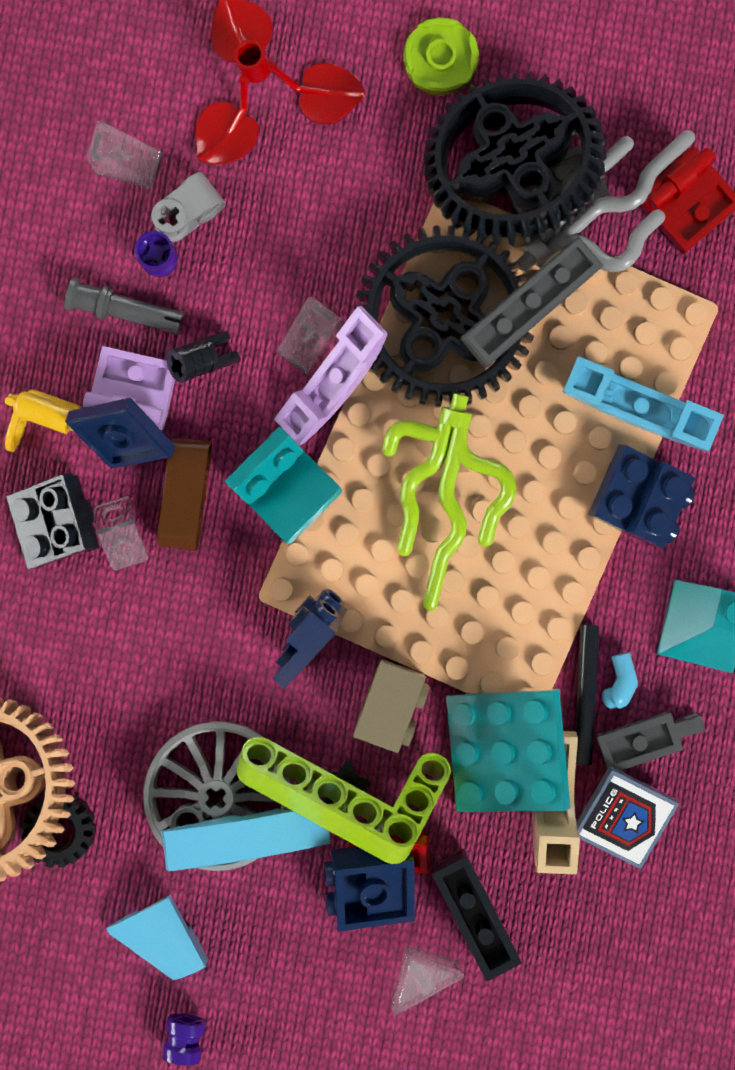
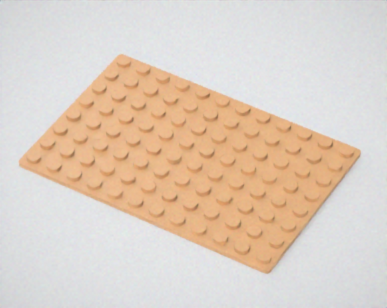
(520, 601)

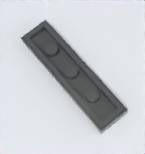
(531, 302)

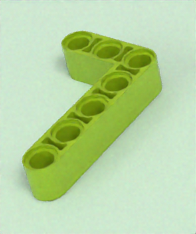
(347, 799)

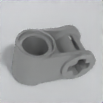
(190, 204)

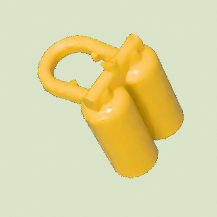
(39, 409)

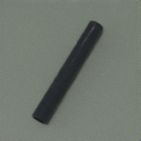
(586, 692)

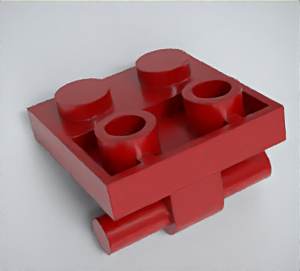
(691, 198)

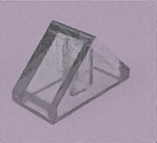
(122, 156)
(310, 335)
(421, 977)

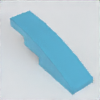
(240, 839)

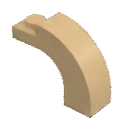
(556, 832)

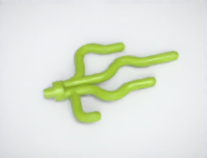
(449, 443)

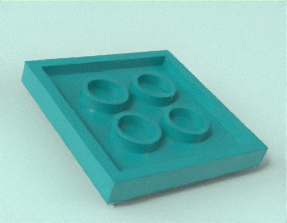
(508, 751)

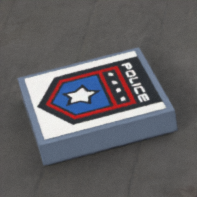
(625, 817)

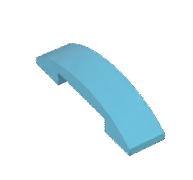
(642, 406)

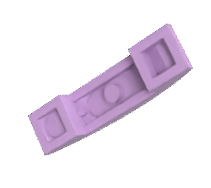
(335, 379)

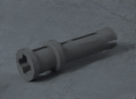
(106, 303)

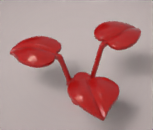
(239, 36)

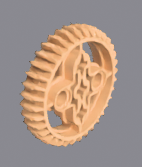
(35, 776)

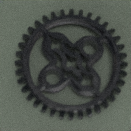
(534, 146)
(431, 303)

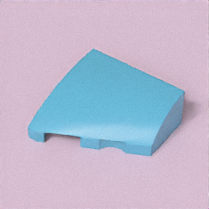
(161, 939)

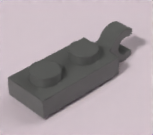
(647, 739)

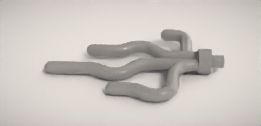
(542, 251)

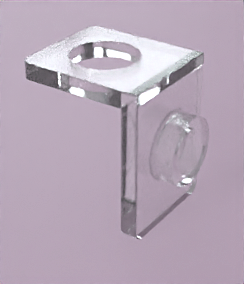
(119, 535)

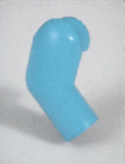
(625, 684)

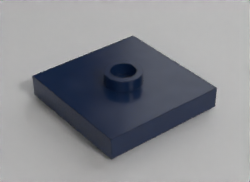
(120, 433)

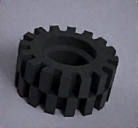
(82, 833)

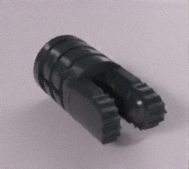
(200, 358)

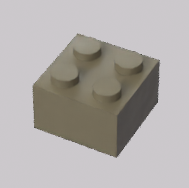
(390, 706)

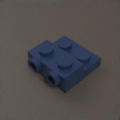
(642, 497)
(311, 630)
(368, 890)

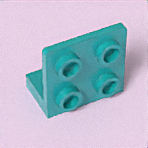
(284, 485)

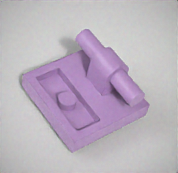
(134, 376)

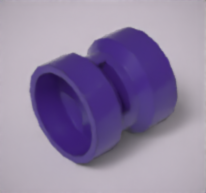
(154, 246)
(183, 1039)

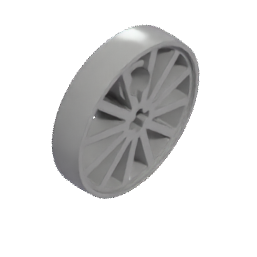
(203, 806)

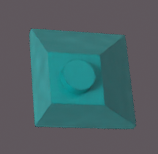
(700, 626)

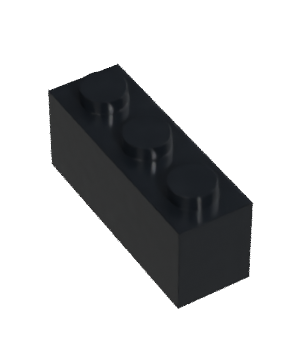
(475, 915)

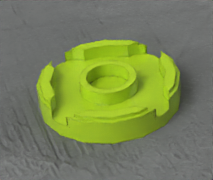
(440, 56)

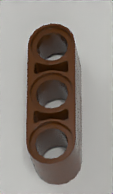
(184, 494)

